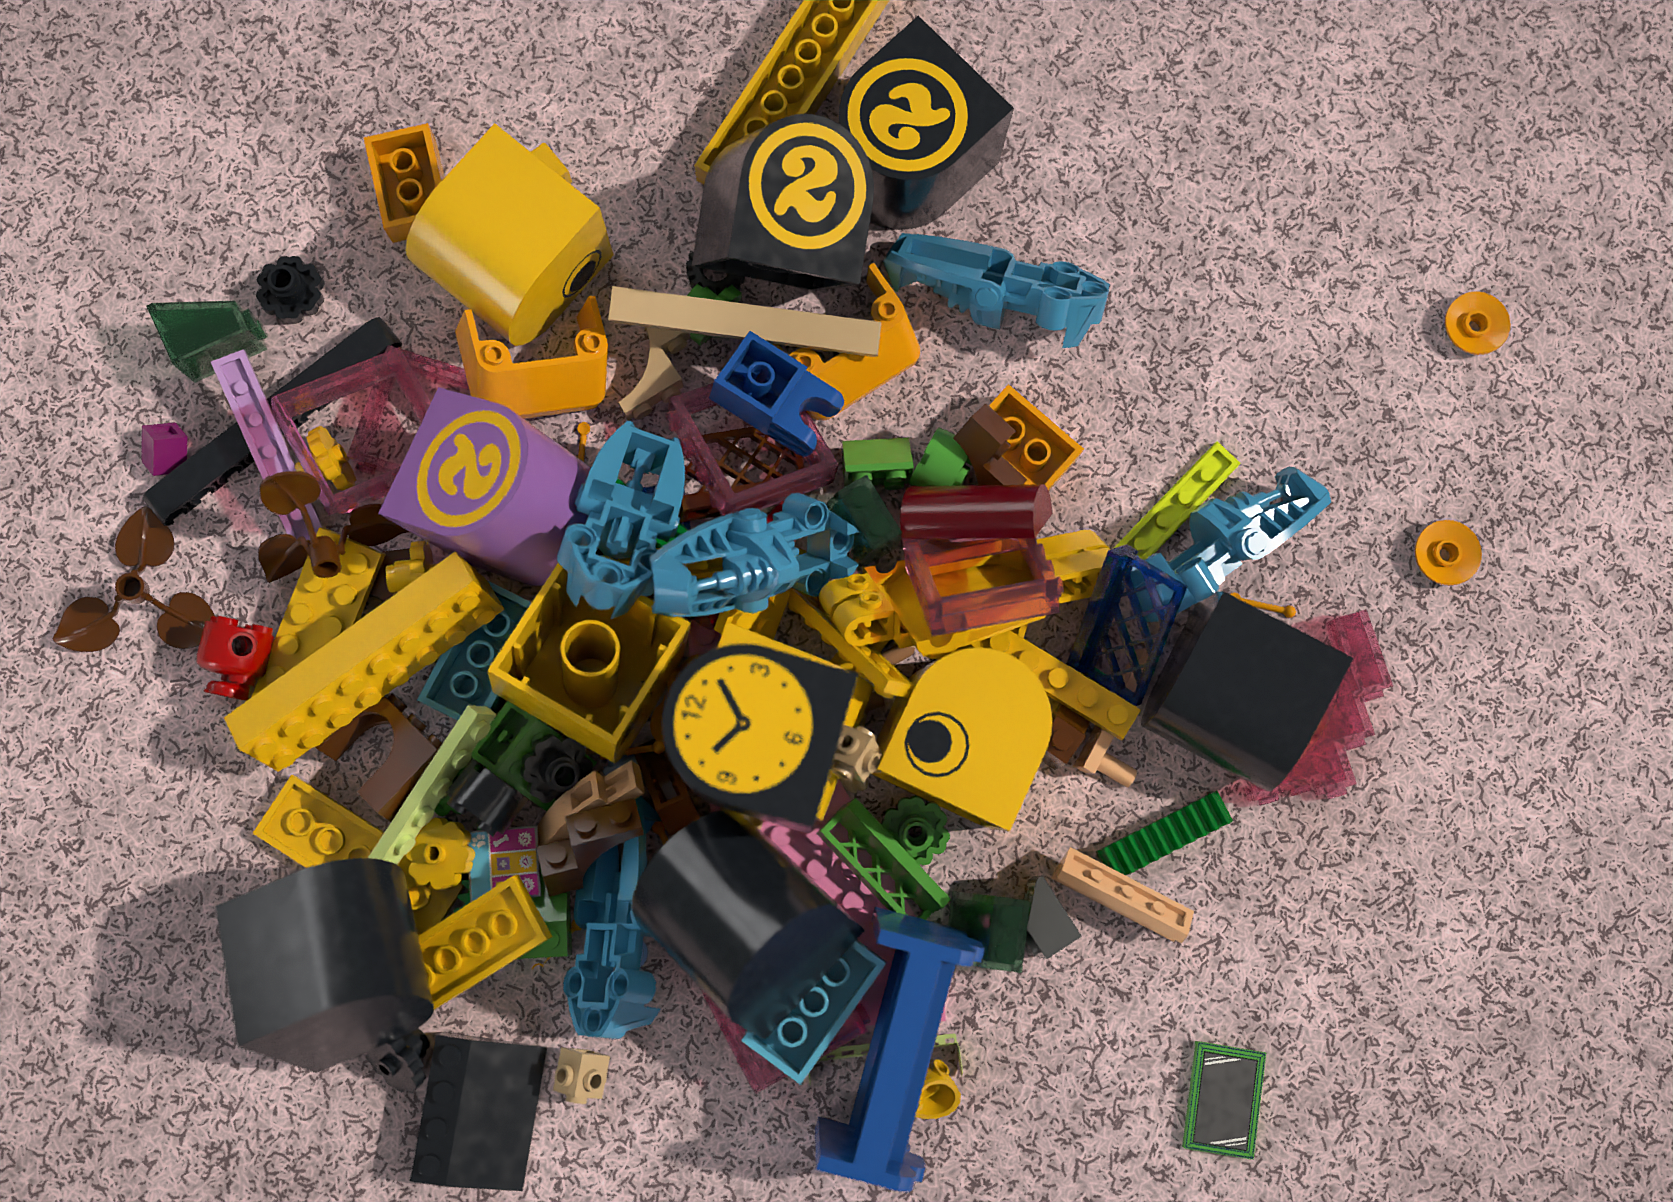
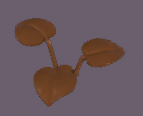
(141, 542)
(286, 554)

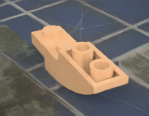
(588, 794)

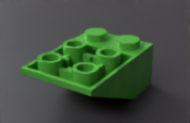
(506, 744)

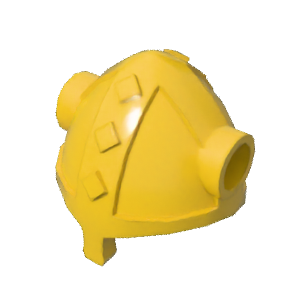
(938, 1094)

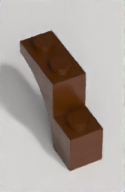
(985, 442)
(590, 836)

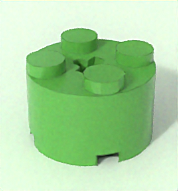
(942, 462)

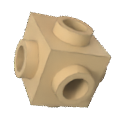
(856, 754)
(581, 1074)

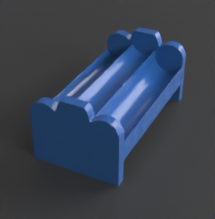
(878, 1133)

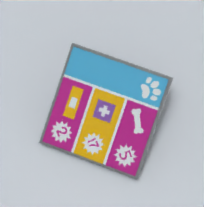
(504, 857)

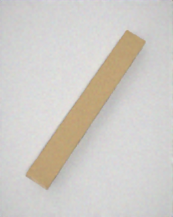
(737, 319)

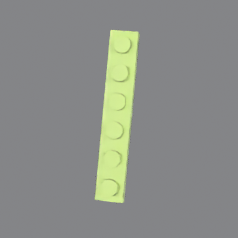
(434, 783)

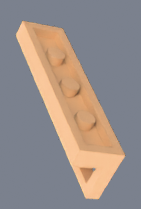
(1124, 895)

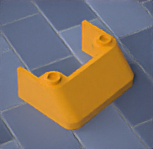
(860, 375)
(539, 385)

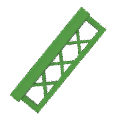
(884, 853)

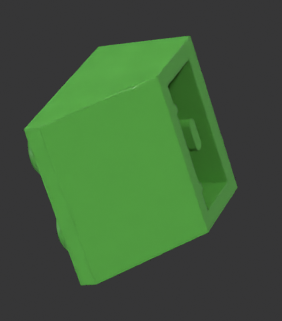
(882, 460)

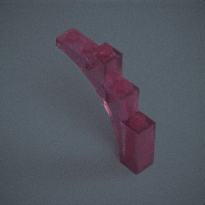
(1345, 720)

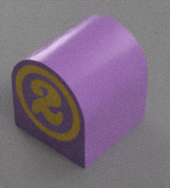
(487, 488)

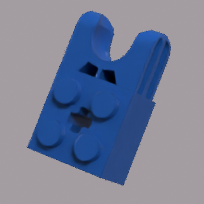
(771, 391)

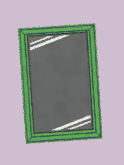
(1224, 1100)

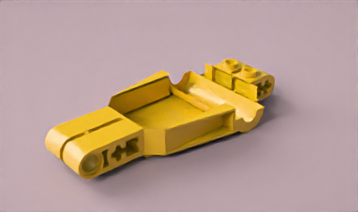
(885, 606)

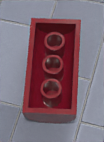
(975, 511)

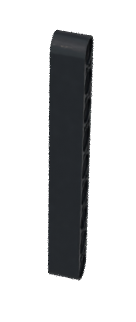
(229, 452)

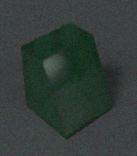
(205, 332)
(866, 511)
(996, 923)

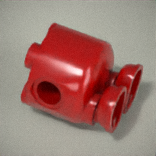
(238, 669)

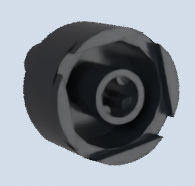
(486, 798)

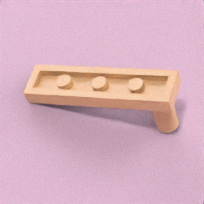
(1094, 753)

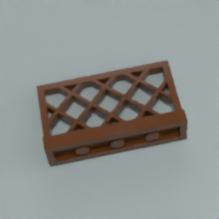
(698, 505)

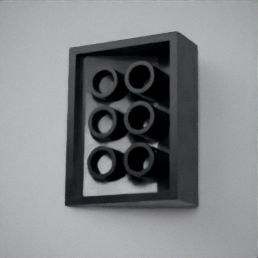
(478, 1113)

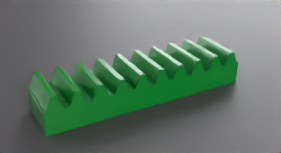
(1166, 834)

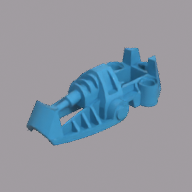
(991, 281)
(623, 520)
(1233, 532)
(756, 559)
(600, 999)

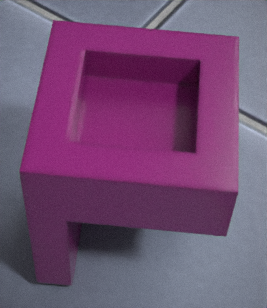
(163, 447)

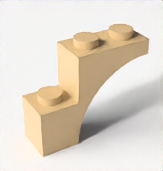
(660, 376)

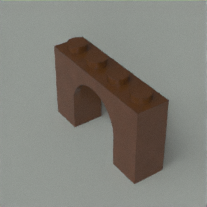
(406, 762)

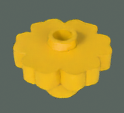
(330, 458)
(407, 571)
(441, 854)

